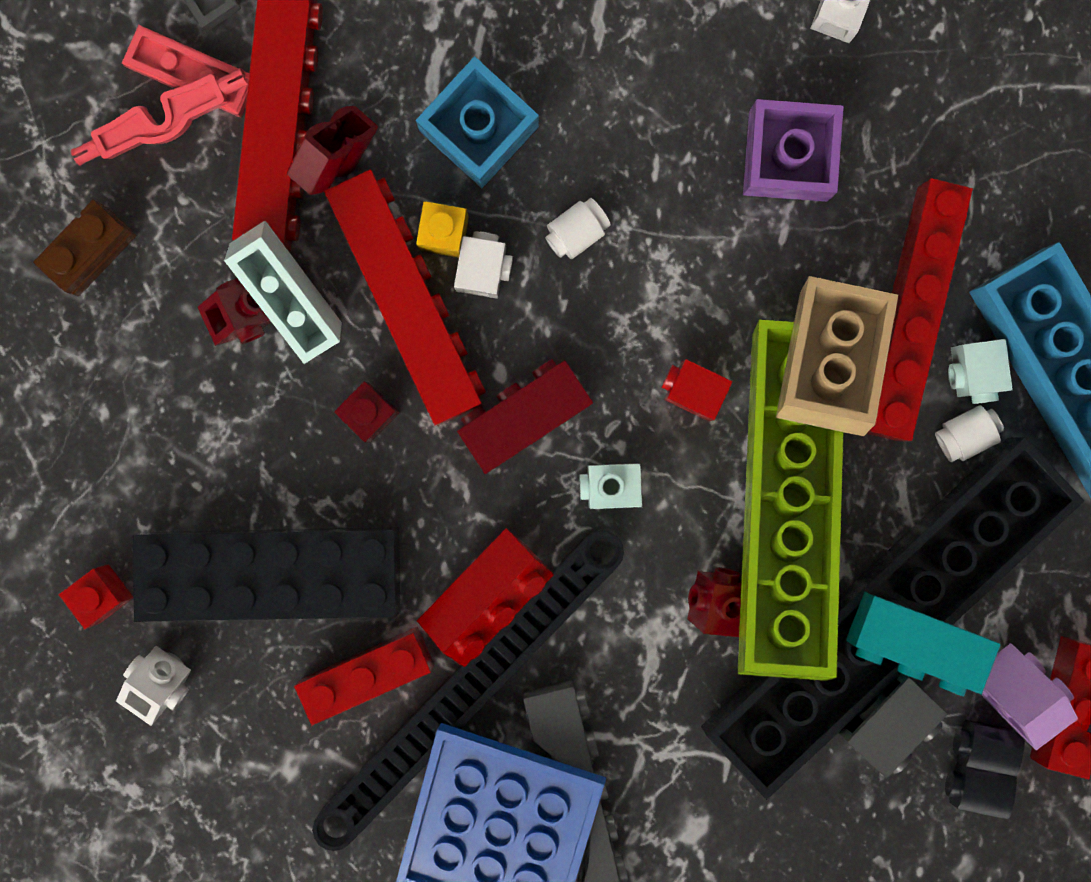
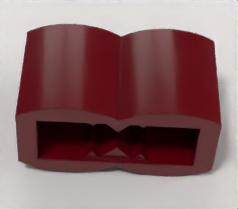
(331, 149)

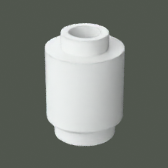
(577, 228)
(969, 433)

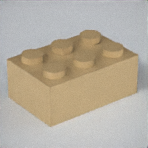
(837, 356)

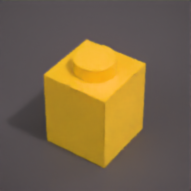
(442, 229)

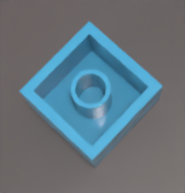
(478, 122)

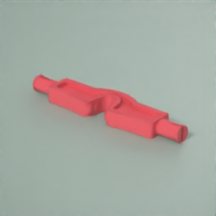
(180, 108)

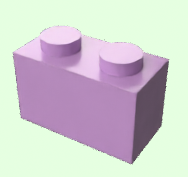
(1028, 697)

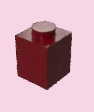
(366, 412)

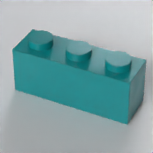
(922, 645)

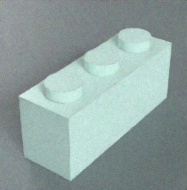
(283, 292)

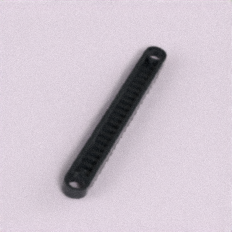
(466, 691)

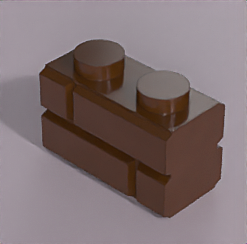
(84, 248)

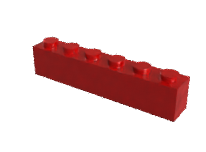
(276, 115)
(922, 292)
(404, 298)

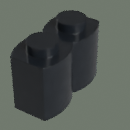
(985, 769)

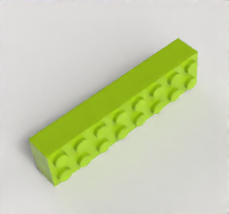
(788, 529)

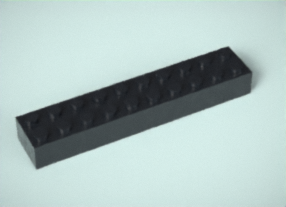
(932, 569)

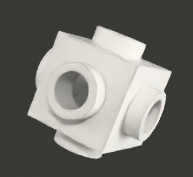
(153, 684)

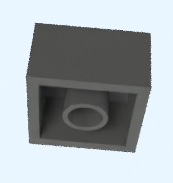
(894, 725)

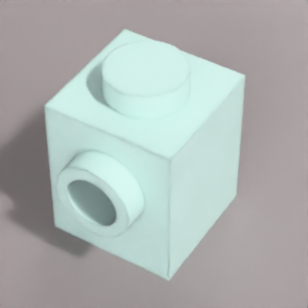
(980, 370)
(611, 486)

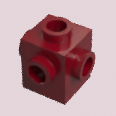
(233, 314)
(716, 602)

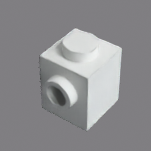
(840, 18)
(482, 265)

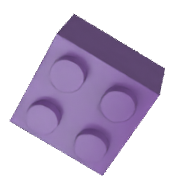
(793, 150)

